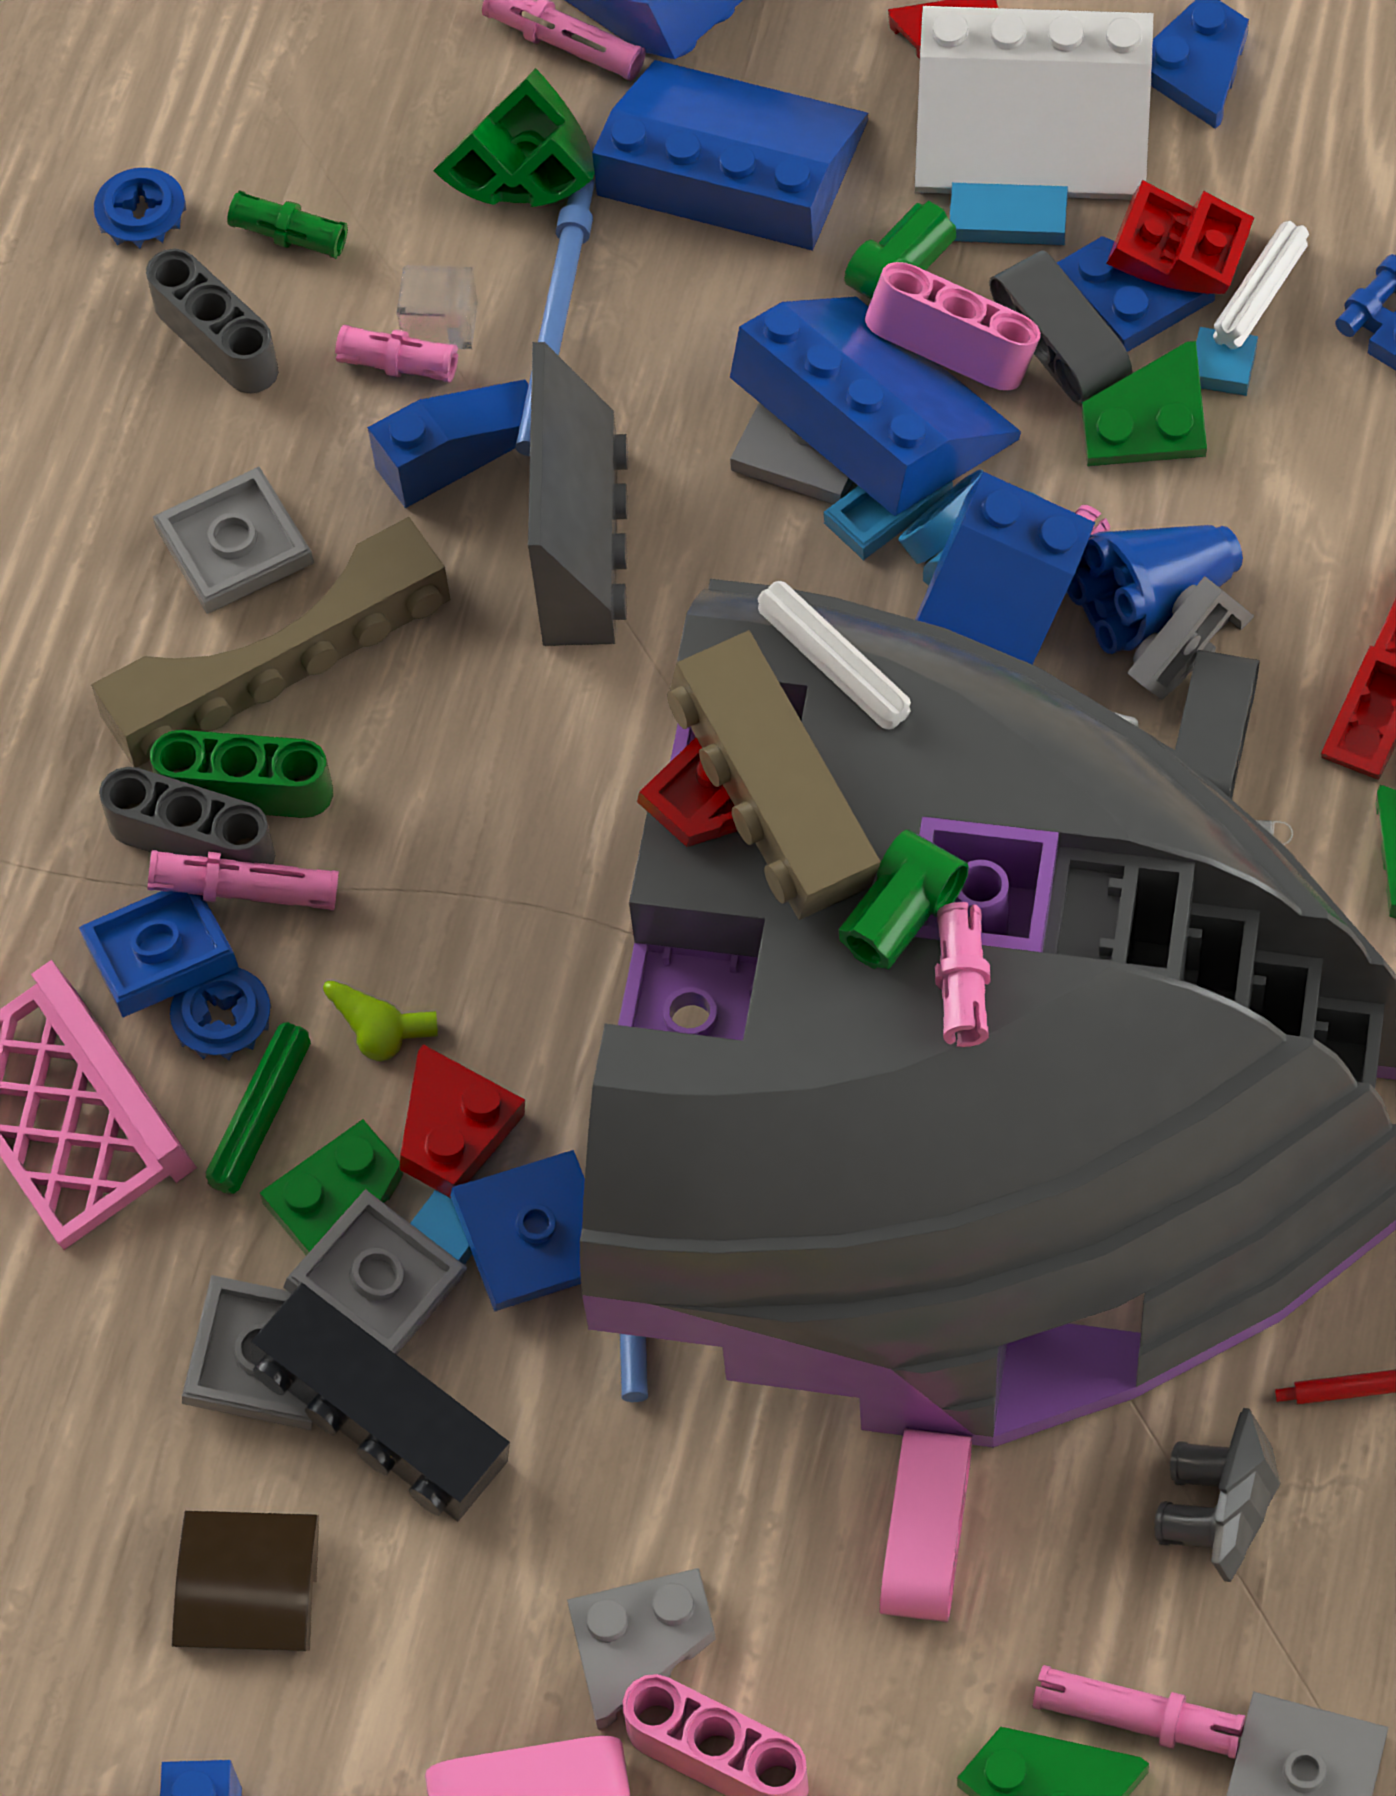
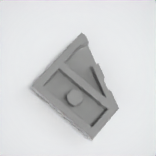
(1197, 616)
(638, 1634)

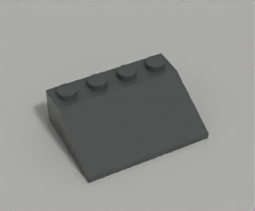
(575, 506)

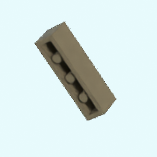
(772, 776)

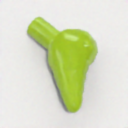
(377, 1022)

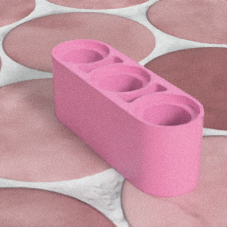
(952, 326)
(926, 1525)
(700, 1717)
(553, 1769)

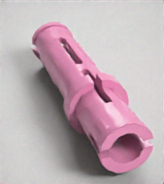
(619, 55)
(242, 880)
(1140, 1712)

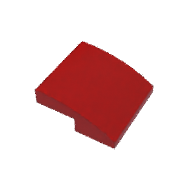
(1179, 242)

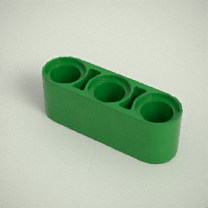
(272, 763)

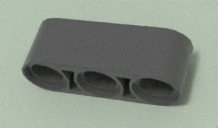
(212, 320)
(1074, 338)
(1218, 716)
(172, 802)

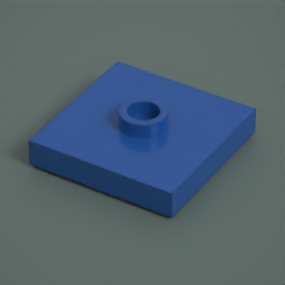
(157, 949)
(525, 1228)

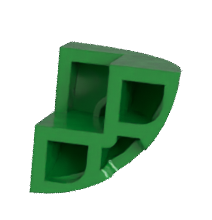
(522, 150)

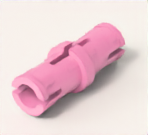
(396, 353)
(962, 974)

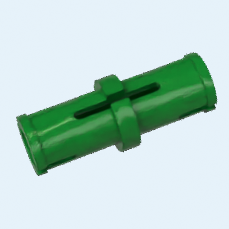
(287, 224)

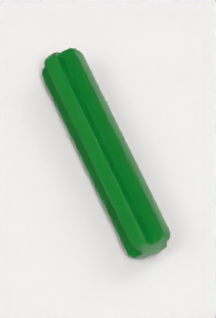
(258, 1108)

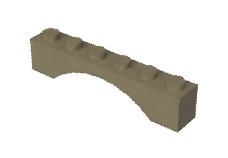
(381, 589)

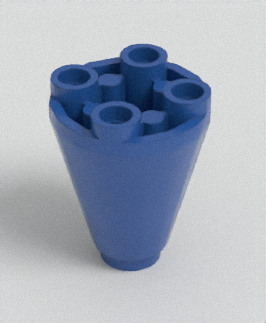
(1136, 575)

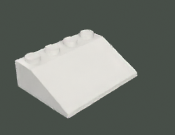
(1034, 99)

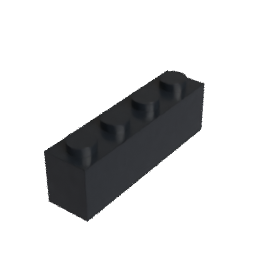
(378, 1403)

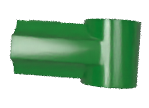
(914, 240)
(909, 888)

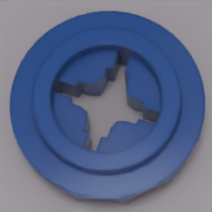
(120, 197)
(192, 1017)

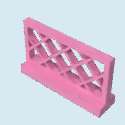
(115, 1089)

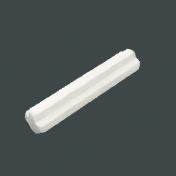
(1260, 285)
(834, 655)

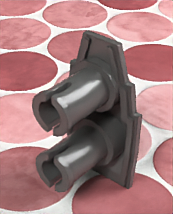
(1246, 1483)

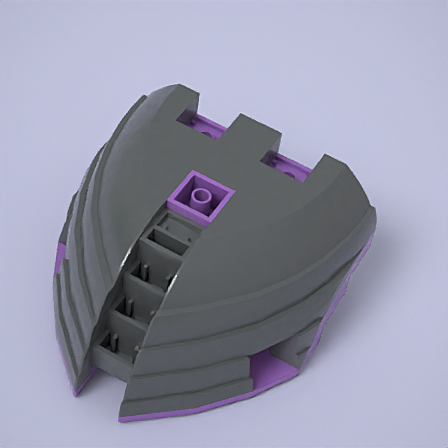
(921, 1219)

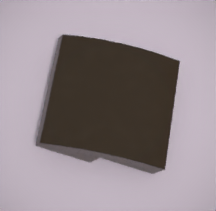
(245, 1580)

